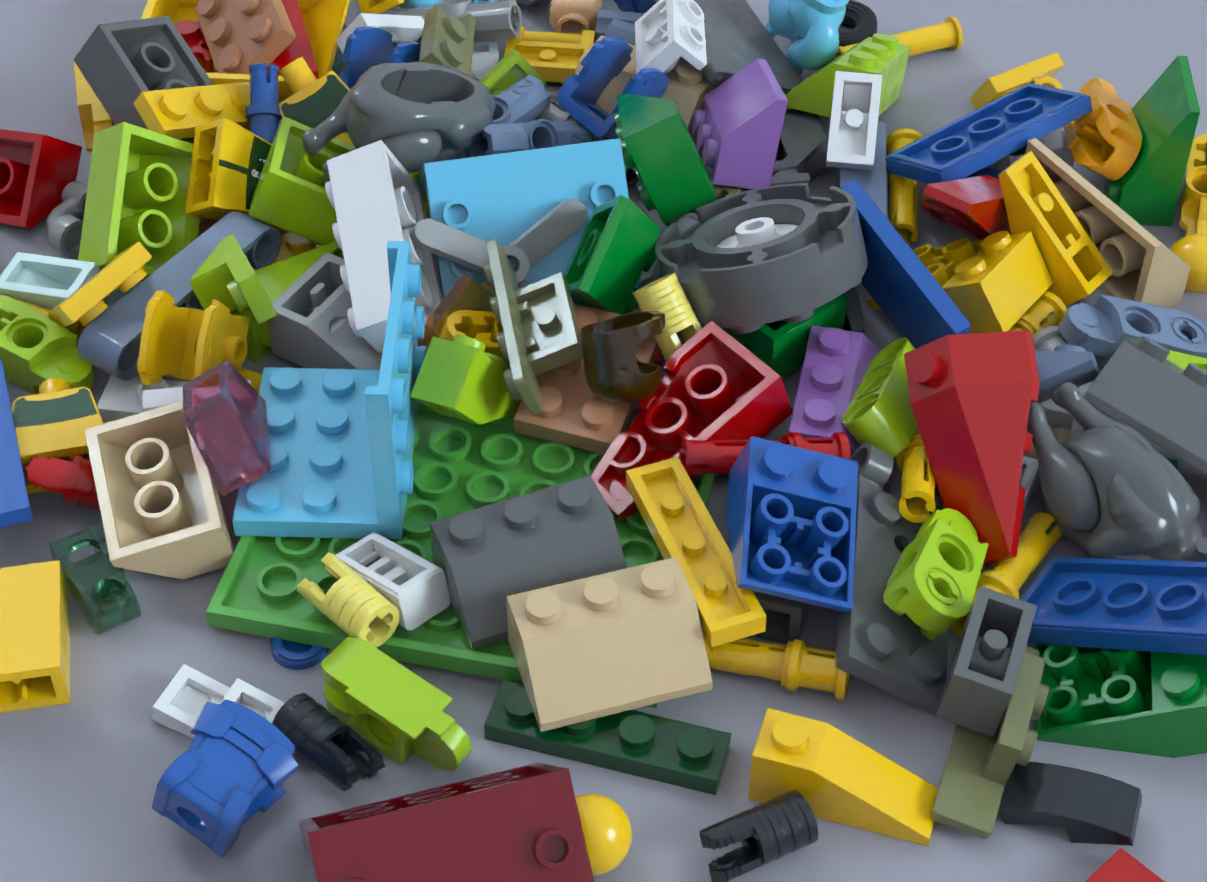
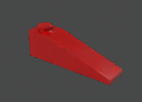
(708, 394)
(973, 421)

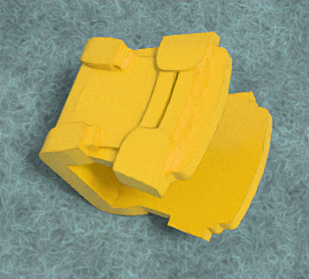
(188, 340)

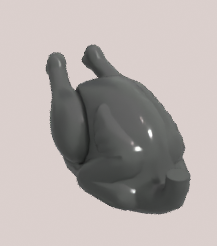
(414, 108)
(1114, 488)

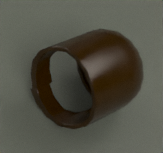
(611, 358)

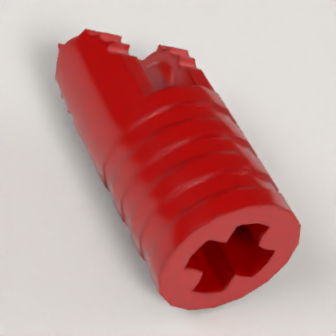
(69, 478)

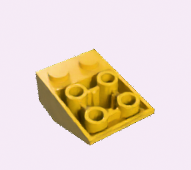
(988, 278)

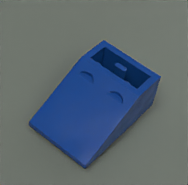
(793, 523)

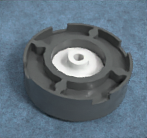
(766, 255)

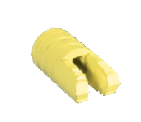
(669, 298)
(352, 603)

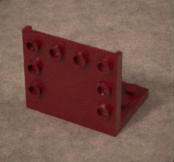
(474, 830)

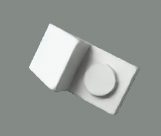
(854, 120)

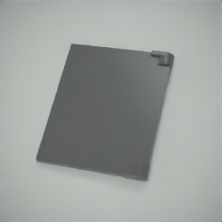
(737, 39)

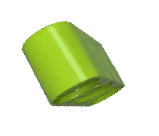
(881, 405)

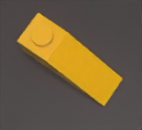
(1038, 207)
(839, 778)

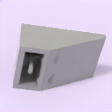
(315, 325)

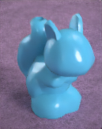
(812, 21)

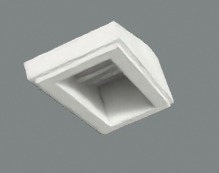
(400, 576)

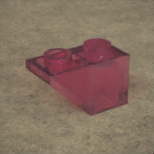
(228, 426)

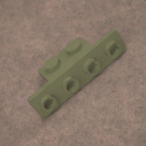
(448, 40)
(536, 325)
(982, 764)

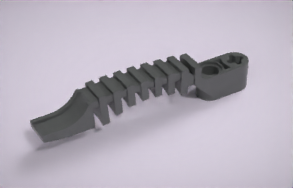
(800, 160)

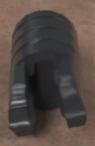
(327, 742)
(765, 833)

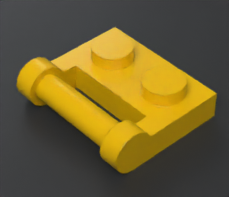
(552, 53)
(88, 301)

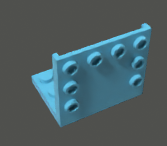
(513, 190)
(343, 434)

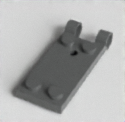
(873, 638)

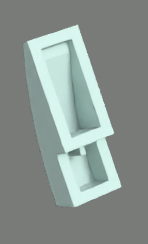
(49, 279)

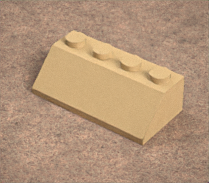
(1140, 262)

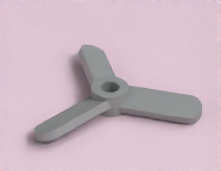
(523, 251)

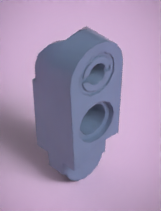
(1113, 320)

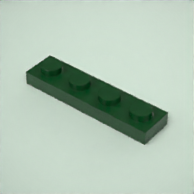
(620, 742)

